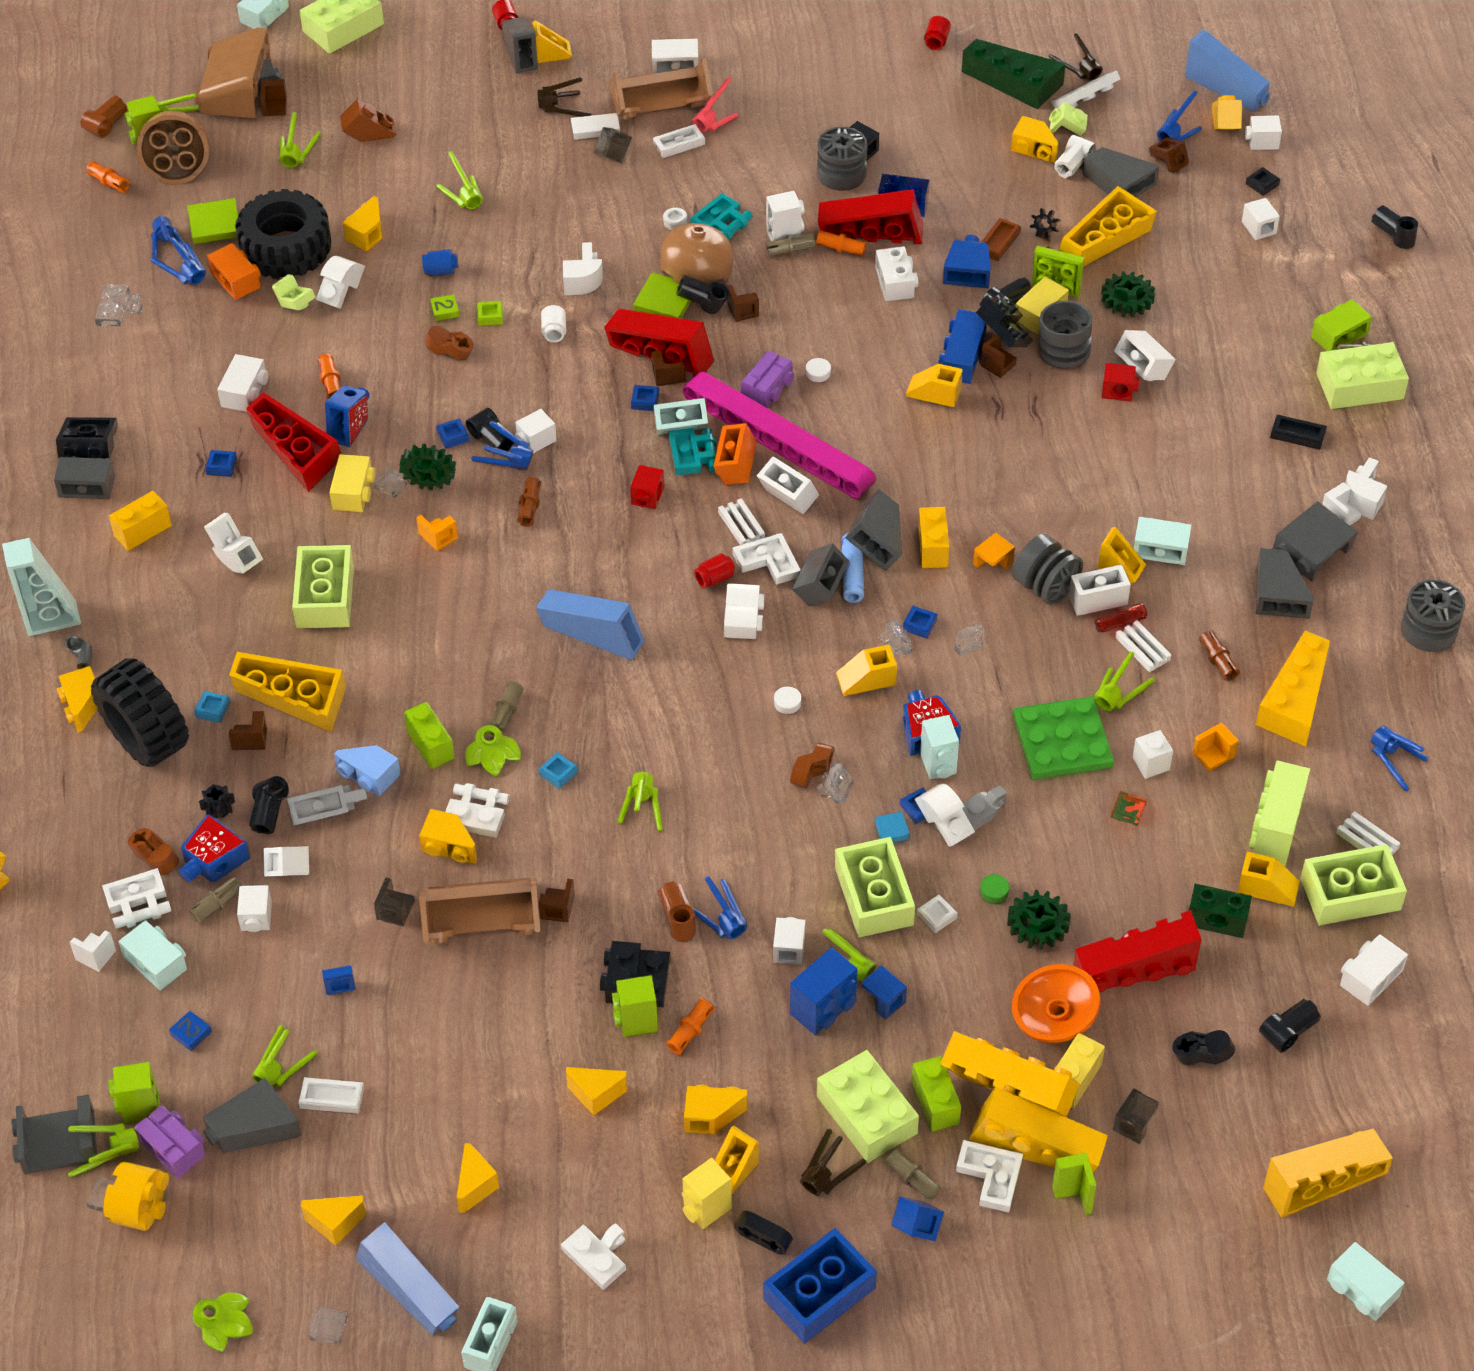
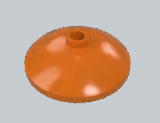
(1053, 991)

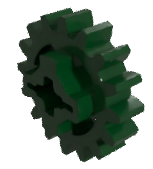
(1128, 294)
(427, 466)
(1038, 919)

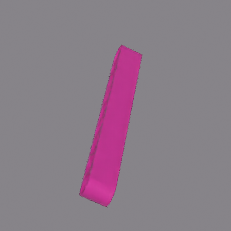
(782, 436)

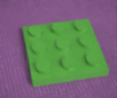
(1062, 738)

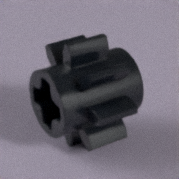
(1039, 226)
(217, 801)

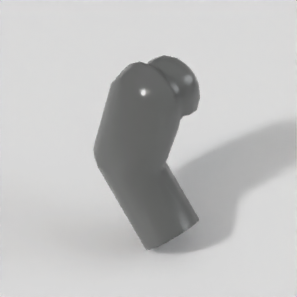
(80, 649)

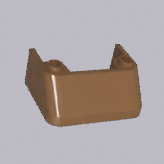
(661, 91)
(479, 908)

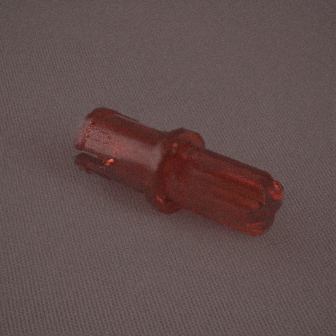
(1121, 618)

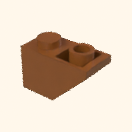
(367, 123)

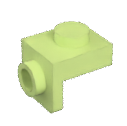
(1068, 117)
(292, 295)

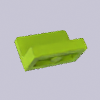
(1075, 1177)

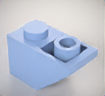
(369, 767)

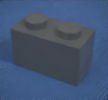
(84, 478)
(820, 574)

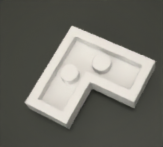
(768, 552)
(997, 1167)

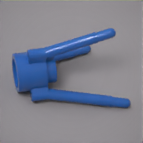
(1171, 128)
(164, 231)
(191, 270)
(518, 457)
(1389, 741)
(730, 920)

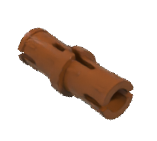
(529, 501)
(1219, 655)

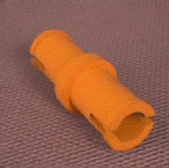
(107, 177)
(841, 243)
(329, 375)
(690, 1026)

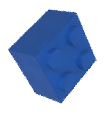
(823, 991)

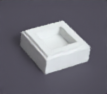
(937, 914)

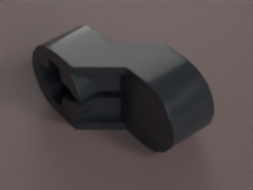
(1201, 1047)

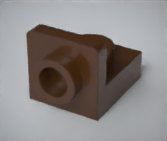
(1172, 151)

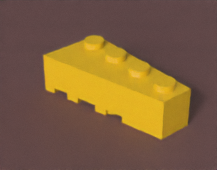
(1109, 226)
(291, 686)
(1294, 693)
(992, 1067)
(1034, 1131)
(1324, 1170)

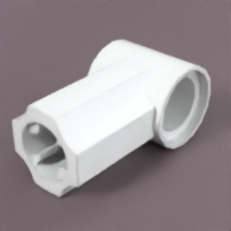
(1073, 156)

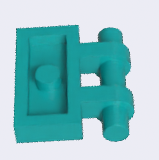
(720, 211)
(685, 452)

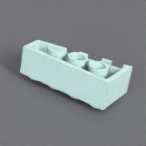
(39, 591)

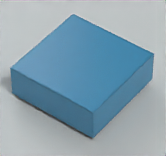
(212, 706)
(558, 770)
(892, 826)

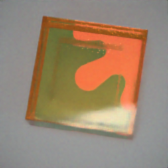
(1128, 808)

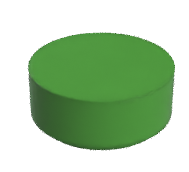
(994, 888)

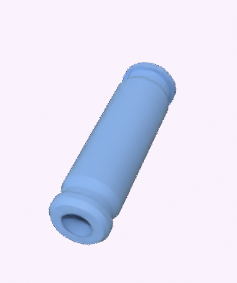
(853, 575)

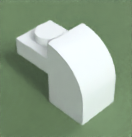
(582, 275)
(338, 276)
(1365, 492)
(232, 548)
(945, 809)

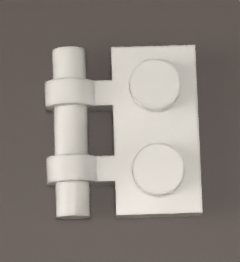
(476, 817)
(136, 891)

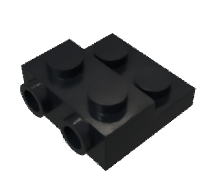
(1002, 318)
(86, 437)
(629, 961)

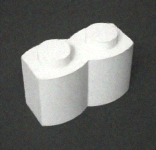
(742, 611)

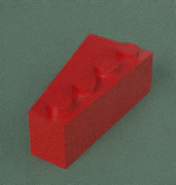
(874, 217)
(676, 338)
(297, 442)
(1142, 955)

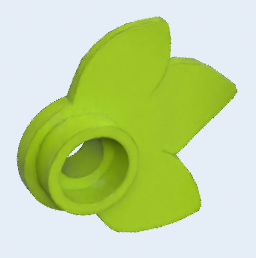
(492, 753)
(227, 1322)

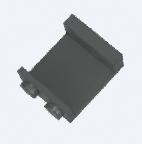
(1315, 538)
(47, 1142)

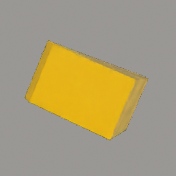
(550, 44)
(1117, 551)
(596, 1086)
(738, 1156)
(476, 1179)
(334, 1216)

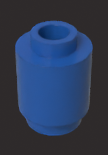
(440, 262)

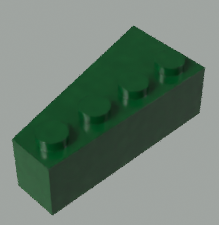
(1014, 72)

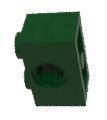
(1220, 910)

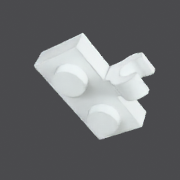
(596, 1255)

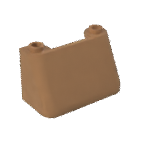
(234, 74)

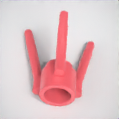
(706, 117)

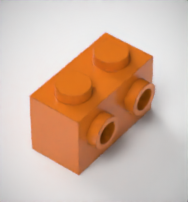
(234, 271)
(735, 454)

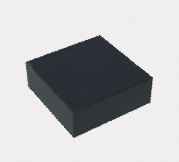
(1262, 181)

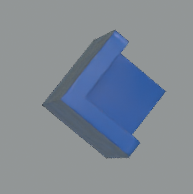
(887, 990)
(917, 1218)

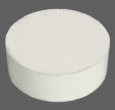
(674, 218)
(818, 370)
(787, 700)

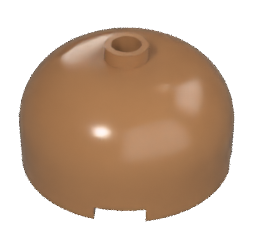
(158, 152)
(697, 253)

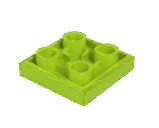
(213, 221)
(1059, 267)
(660, 297)

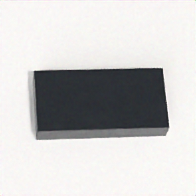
(1298, 432)

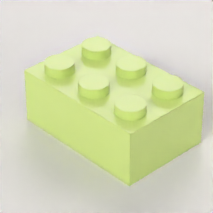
(340, 21)
(1362, 375)
(323, 586)
(1279, 811)
(1353, 884)
(874, 887)
(867, 1106)

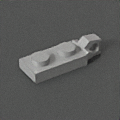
(324, 803)
(983, 807)

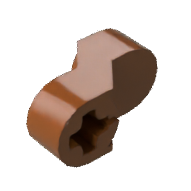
(453, 343)
(812, 765)
(153, 850)

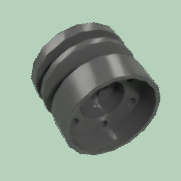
(842, 158)
(1065, 334)
(1046, 568)
(1433, 615)

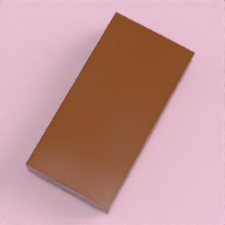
(1001, 238)

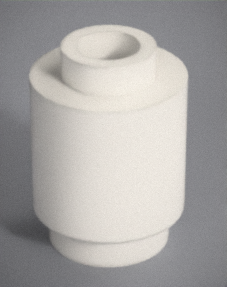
(553, 323)

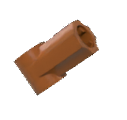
(101, 120)
(678, 911)

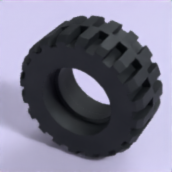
(281, 213)
(140, 712)

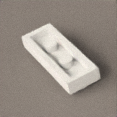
(1088, 90)

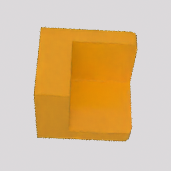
(438, 532)
(994, 551)
(1215, 746)

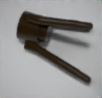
(1088, 65)
(548, 98)
(817, 1176)

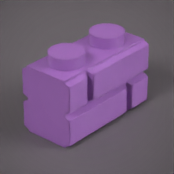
(768, 379)
(170, 1140)

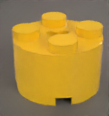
(136, 1196)

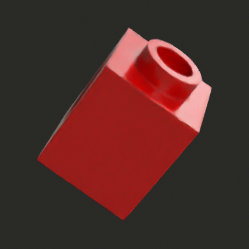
(1119, 382)
(647, 487)

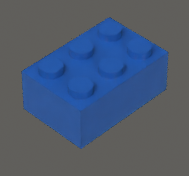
(819, 1285)

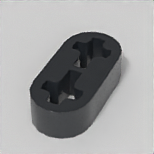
(763, 1232)

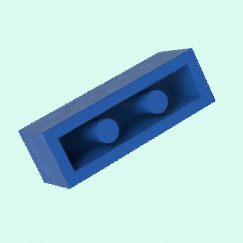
(964, 343)

